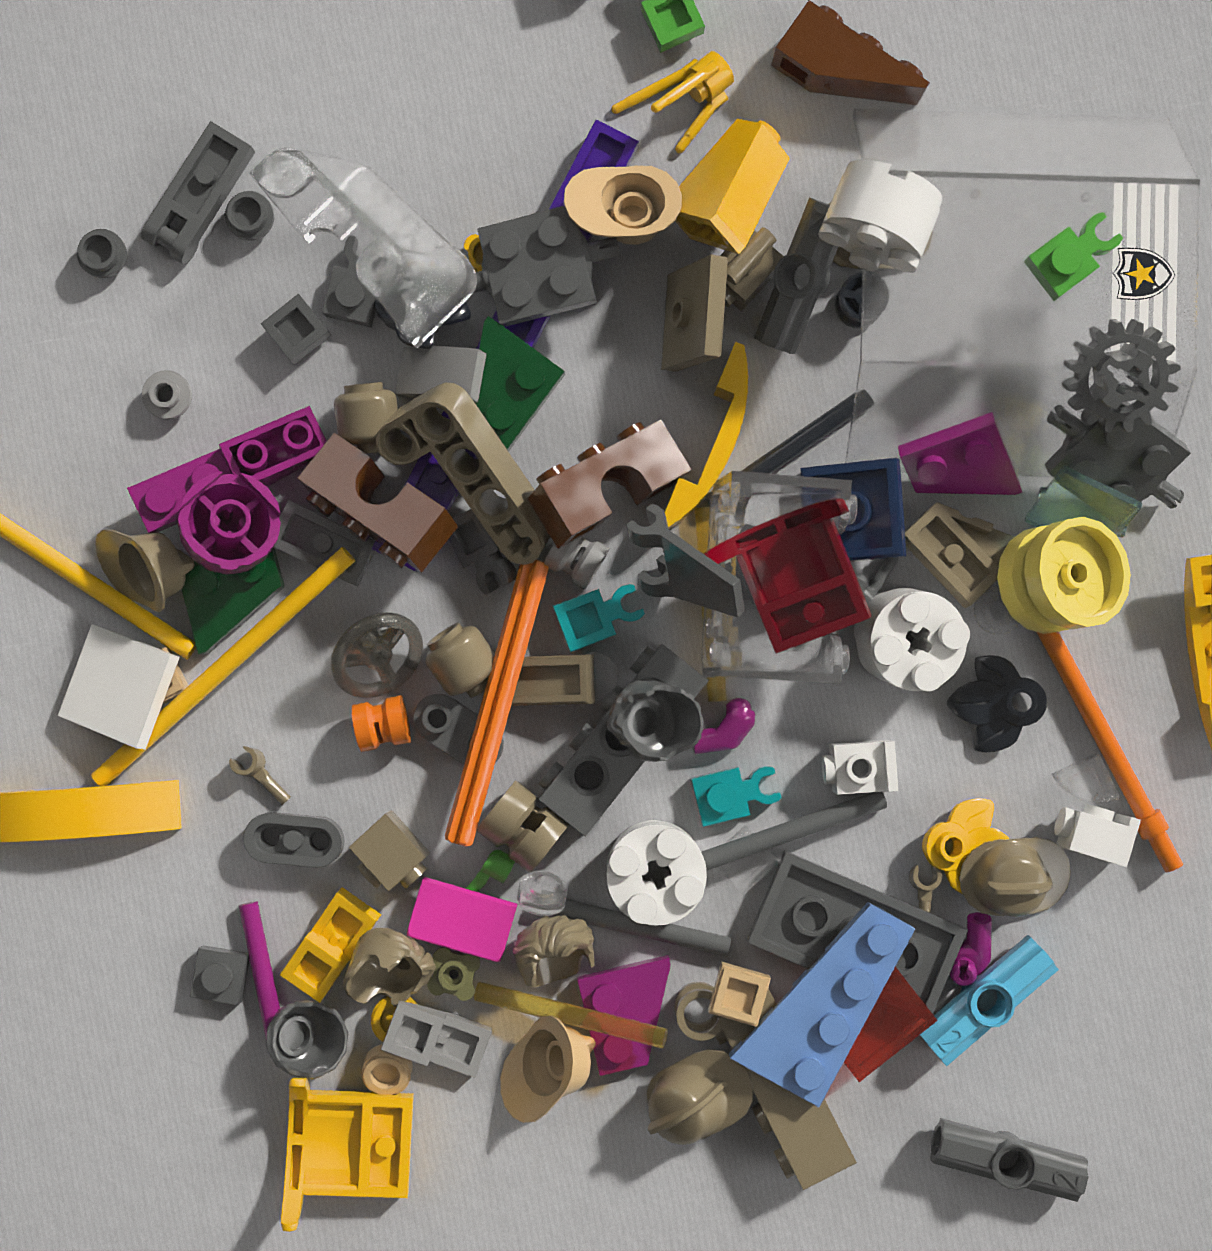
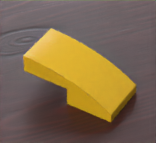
(330, 945)

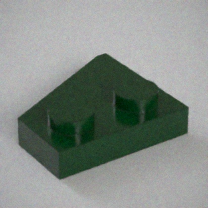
(513, 382)
(223, 602)

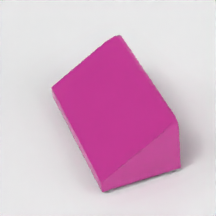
(461, 919)

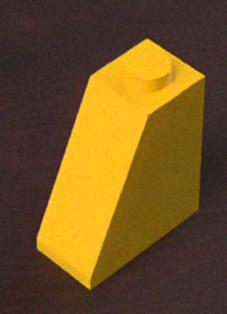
(732, 186)

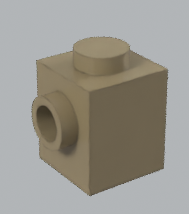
(390, 853)

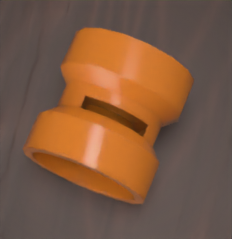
(381, 723)

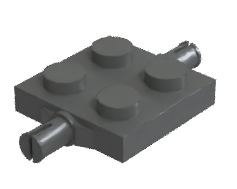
(539, 265)
(1127, 462)

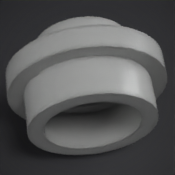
(176, 405)

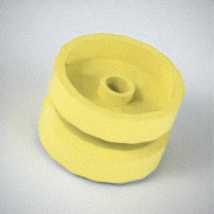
(1064, 576)

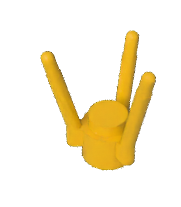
(700, 79)

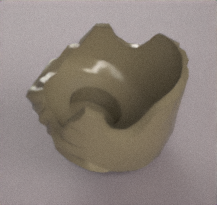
(552, 949)
(387, 965)

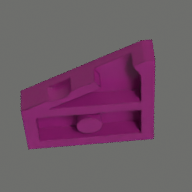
(961, 460)
(627, 992)

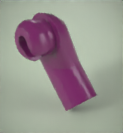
(731, 731)
(974, 951)

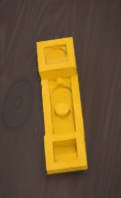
(732, 388)
(1199, 632)
(89, 811)

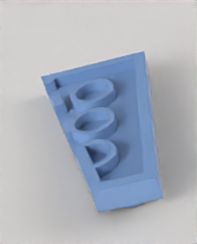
(818, 1020)

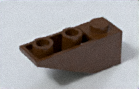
(838, 61)

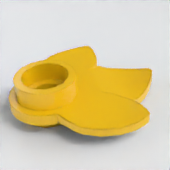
(968, 828)

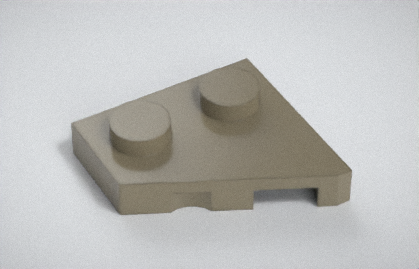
(957, 550)

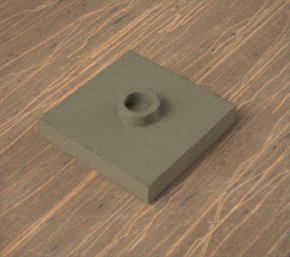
(694, 313)

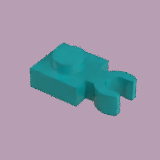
(590, 619)
(725, 795)

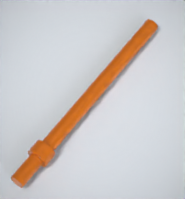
(1152, 823)

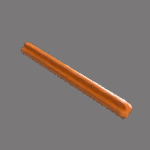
(496, 703)

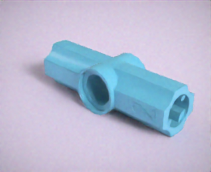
(1013, 978)

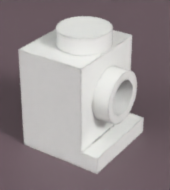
(880, 759)
(1096, 834)

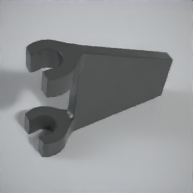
(685, 569)

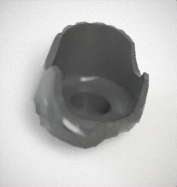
(655, 720)

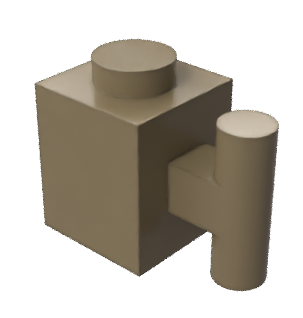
(750, 269)

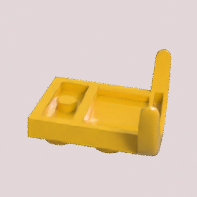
(345, 1146)

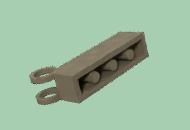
(807, 1133)

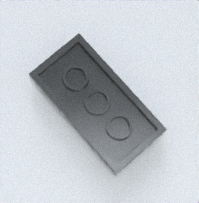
(813, 904)

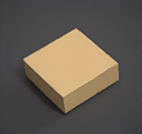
(739, 994)

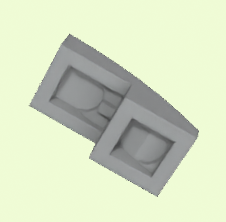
(427, 368)
(437, 1038)

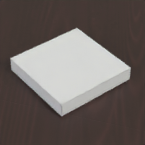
(118, 686)

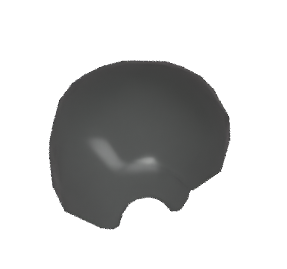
(307, 1039)

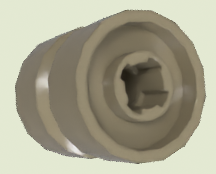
(504, 827)

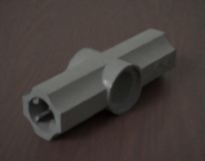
(788, 306)
(1036, 1168)

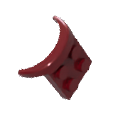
(798, 574)

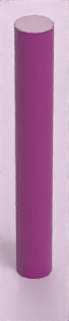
(259, 961)

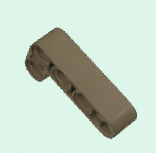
(508, 521)

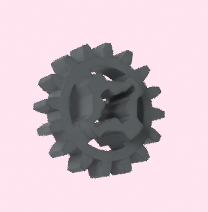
(1107, 393)

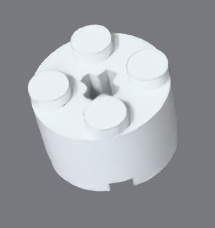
(881, 216)
(937, 643)
(643, 898)

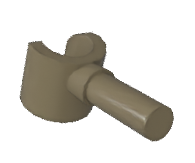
(260, 774)
(924, 892)

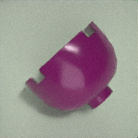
(229, 522)

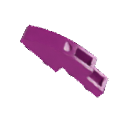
(264, 453)

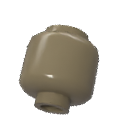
(363, 412)
(460, 660)

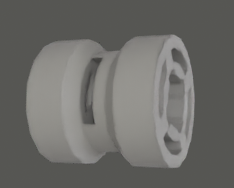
(588, 564)

